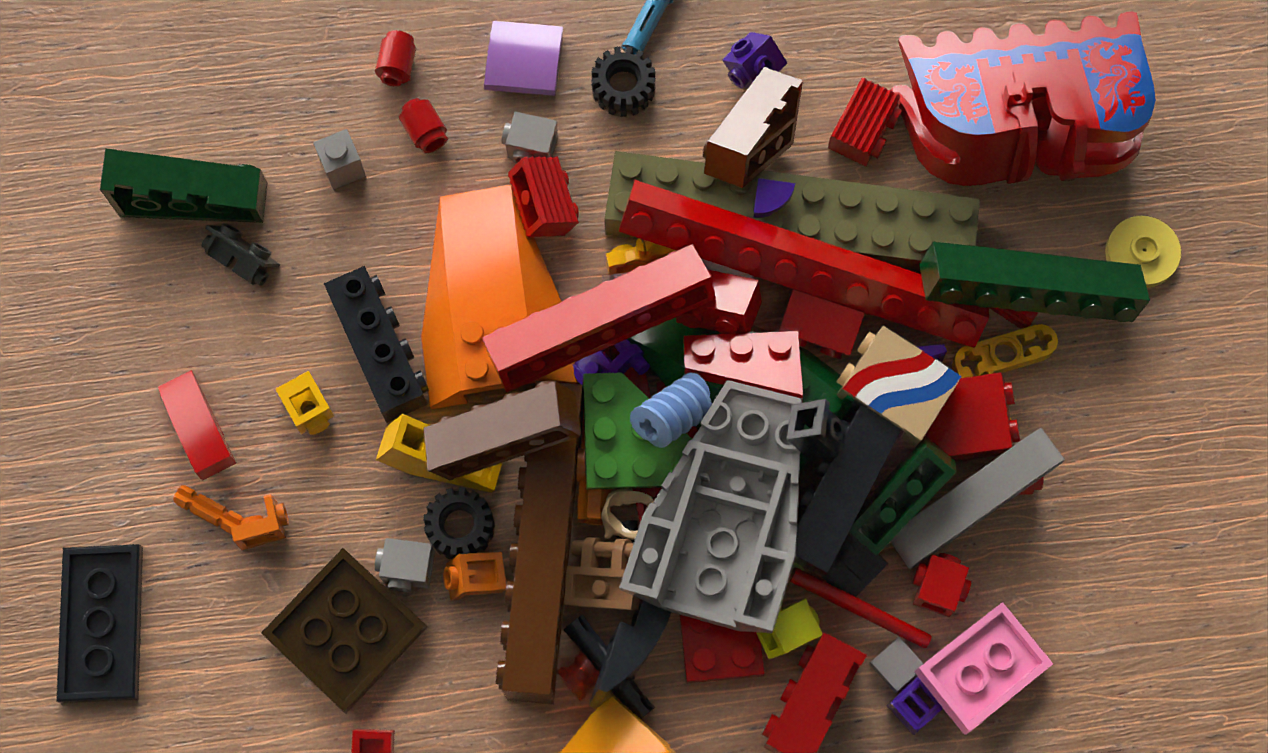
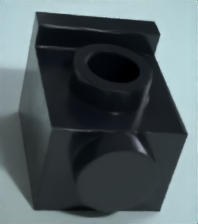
(825, 432)

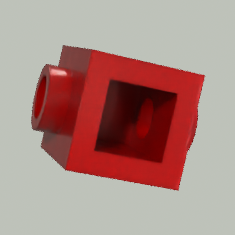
(941, 584)

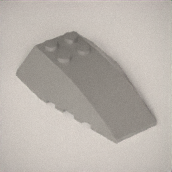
(725, 518)

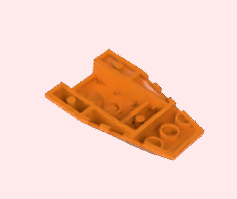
(479, 281)

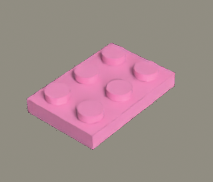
(983, 668)

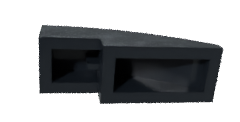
(628, 651)

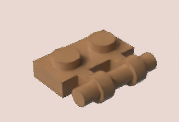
(599, 586)

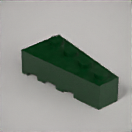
(182, 188)

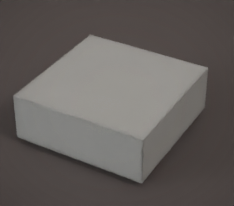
(896, 664)

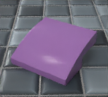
(523, 58)

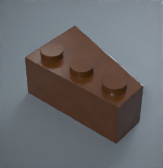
(755, 129)

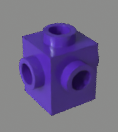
(750, 56)

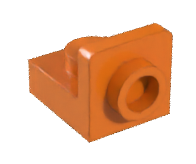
(259, 530)
(474, 574)

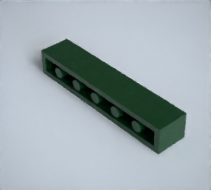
(1033, 282)

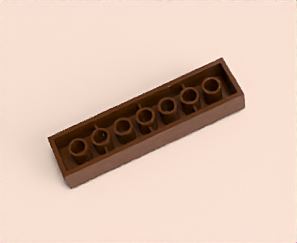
(539, 570)

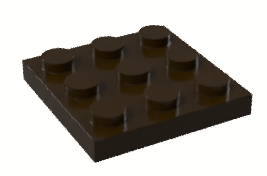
(344, 630)

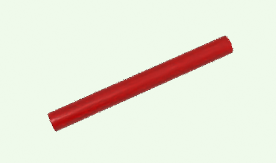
(860, 607)

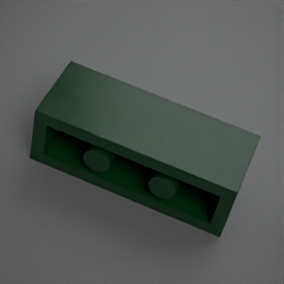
(902, 495)

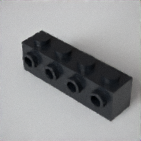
(376, 344)

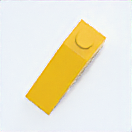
(405, 450)

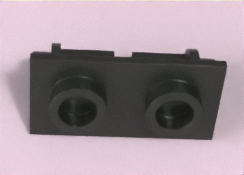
(252, 258)

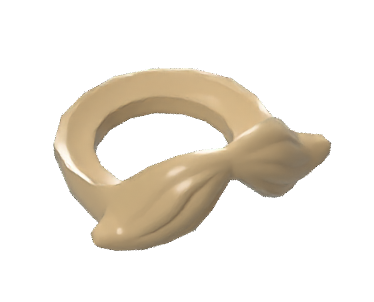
(619, 497)

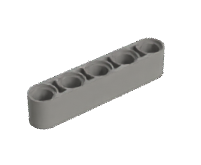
(977, 498)

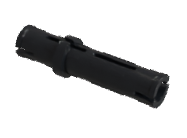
(594, 649)

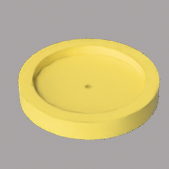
(1155, 238)

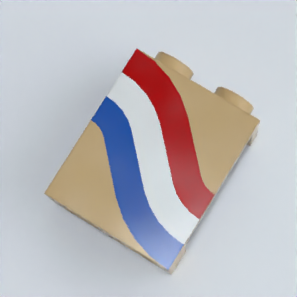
(898, 383)

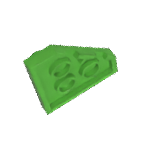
(613, 449)

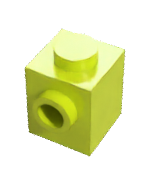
(794, 627)

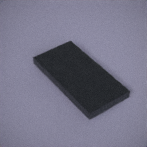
(100, 624)

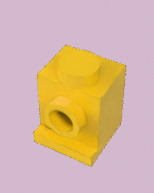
(300, 393)

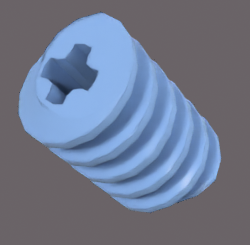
(672, 410)

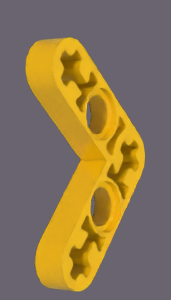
(989, 363)

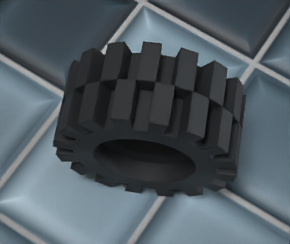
(623, 62)
(455, 501)

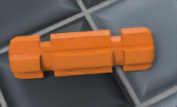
(206, 508)

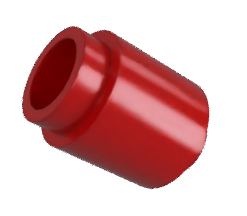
(395, 58)
(423, 125)

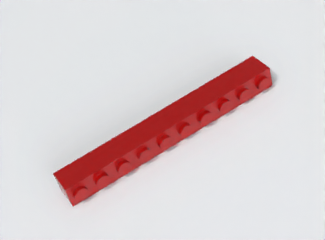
(796, 262)

